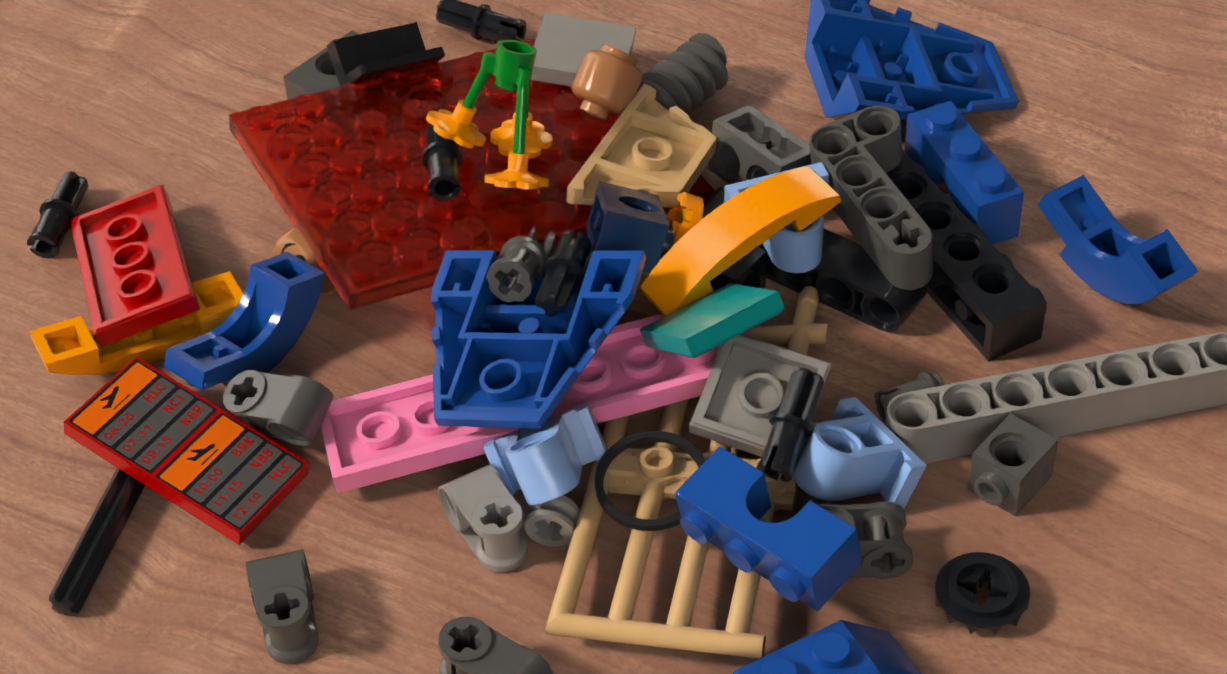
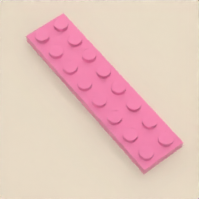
(395, 431)

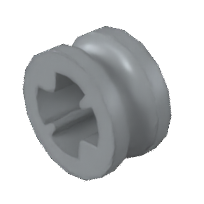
(552, 521)

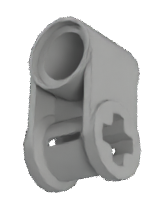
(486, 518)

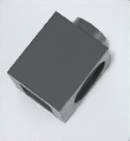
(1012, 464)

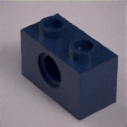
(629, 222)

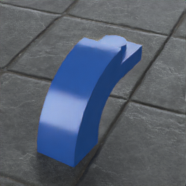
(1108, 254)
(260, 328)

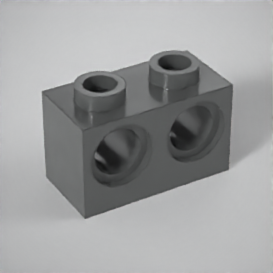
(754, 146)

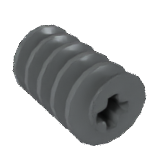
(689, 73)

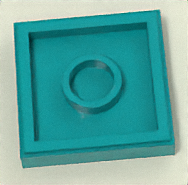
(712, 320)

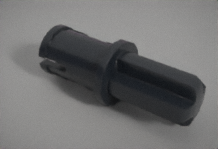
(480, 21)
(442, 161)
(56, 216)
(563, 273)
(791, 425)

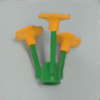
(517, 137)

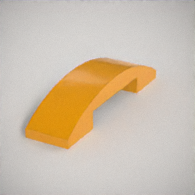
(735, 231)
(74, 350)

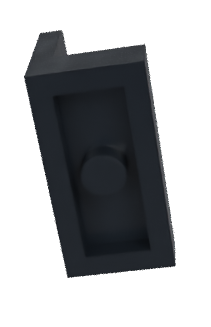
(380, 53)

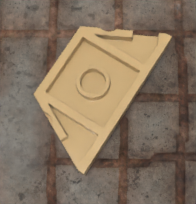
(646, 152)

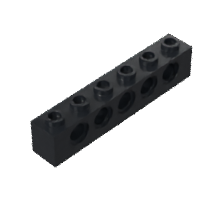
(970, 276)

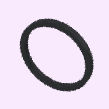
(614, 451)

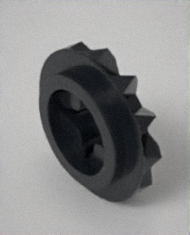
(965, 575)

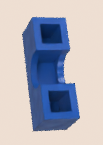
(974, 176)
(800, 556)

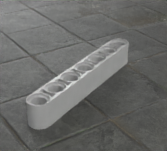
(1065, 396)

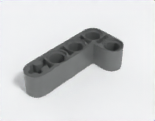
(857, 157)

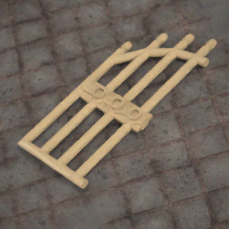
(656, 477)

